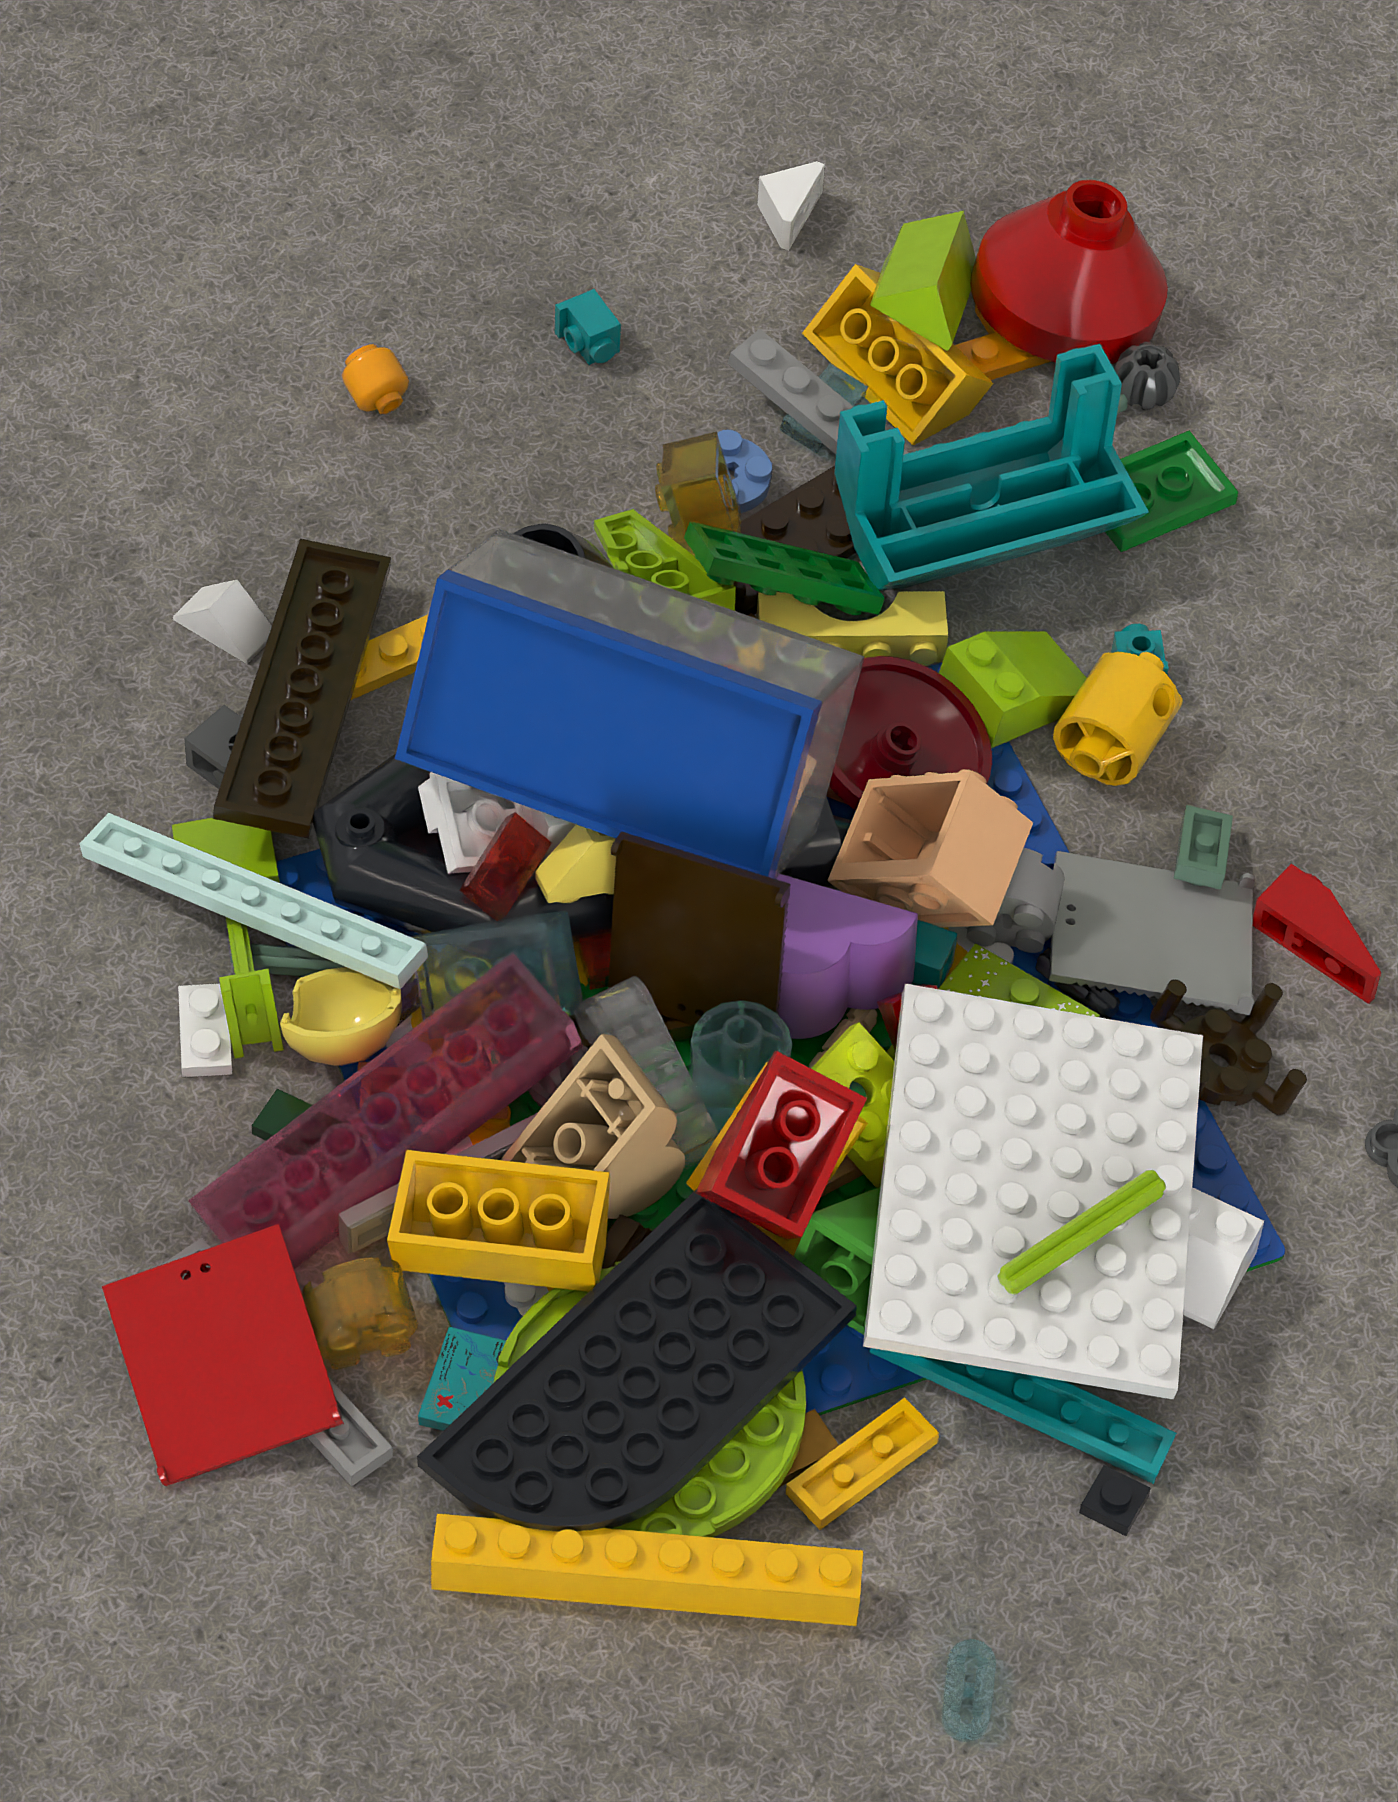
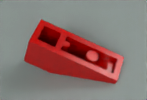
(1314, 927)

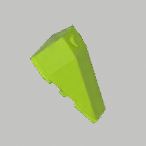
(650, 554)

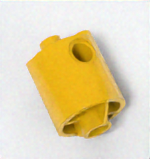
(1117, 717)

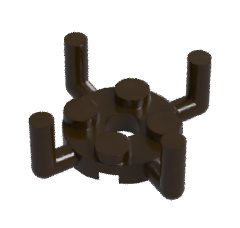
(1238, 1045)

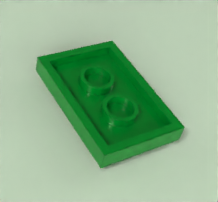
(1177, 487)

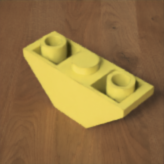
(578, 867)

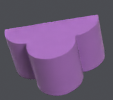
(840, 956)

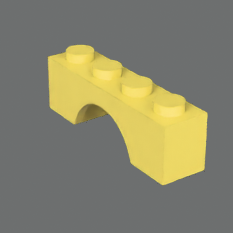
(909, 629)

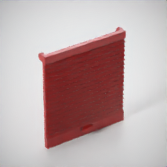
(222, 1355)

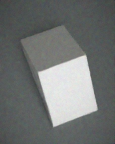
(789, 198)
(227, 619)

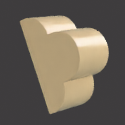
(611, 1122)

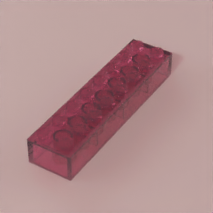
(412, 1096)

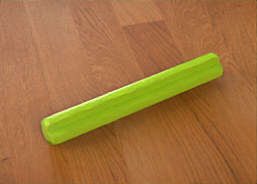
(1081, 1232)

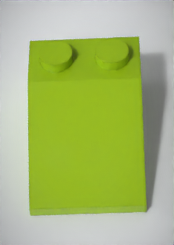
(1013, 680)

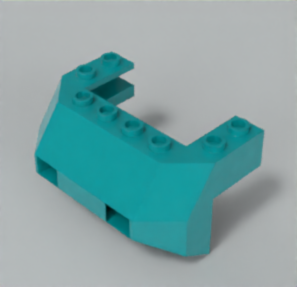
(989, 492)

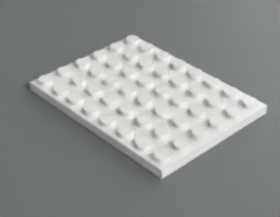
(1000, 1138)

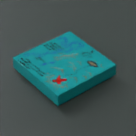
(459, 1377)

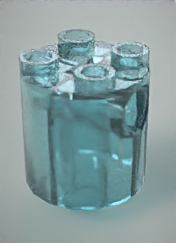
(730, 1051)

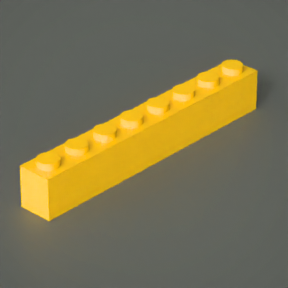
(648, 1570)

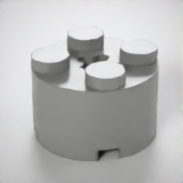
(1028, 908)

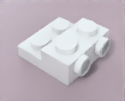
(464, 819)

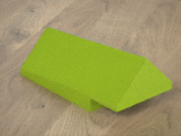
(928, 277)

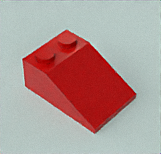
(782, 1147)

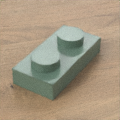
(1203, 847)

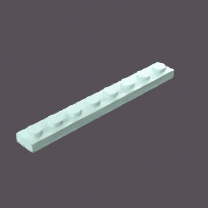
(255, 900)

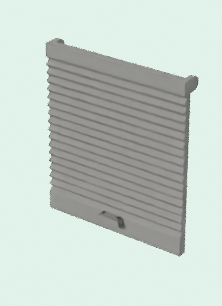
(1143, 928)

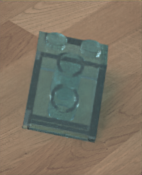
(468, 952)

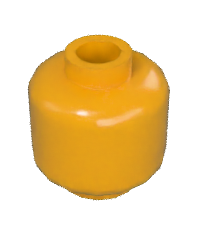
(375, 379)

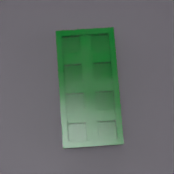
(783, 568)

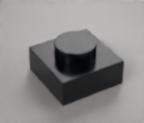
(1114, 1500)

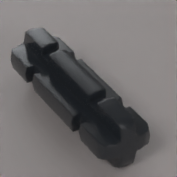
(1101, 1002)

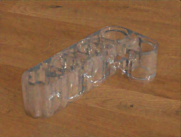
(634, 1019)

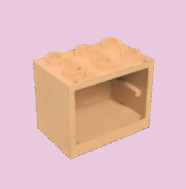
(933, 847)

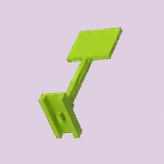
(248, 993)

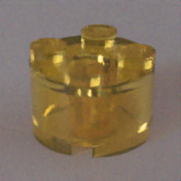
(361, 1311)

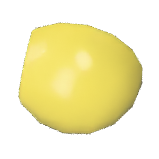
(341, 1016)

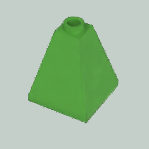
(841, 1248)

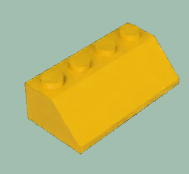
(913, 376)
(500, 1221)

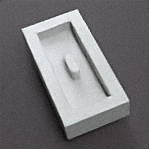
(203, 1031)

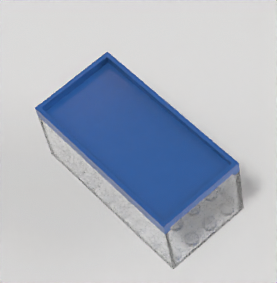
(626, 705)

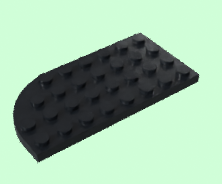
(641, 1378)

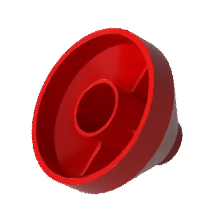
(1070, 275)

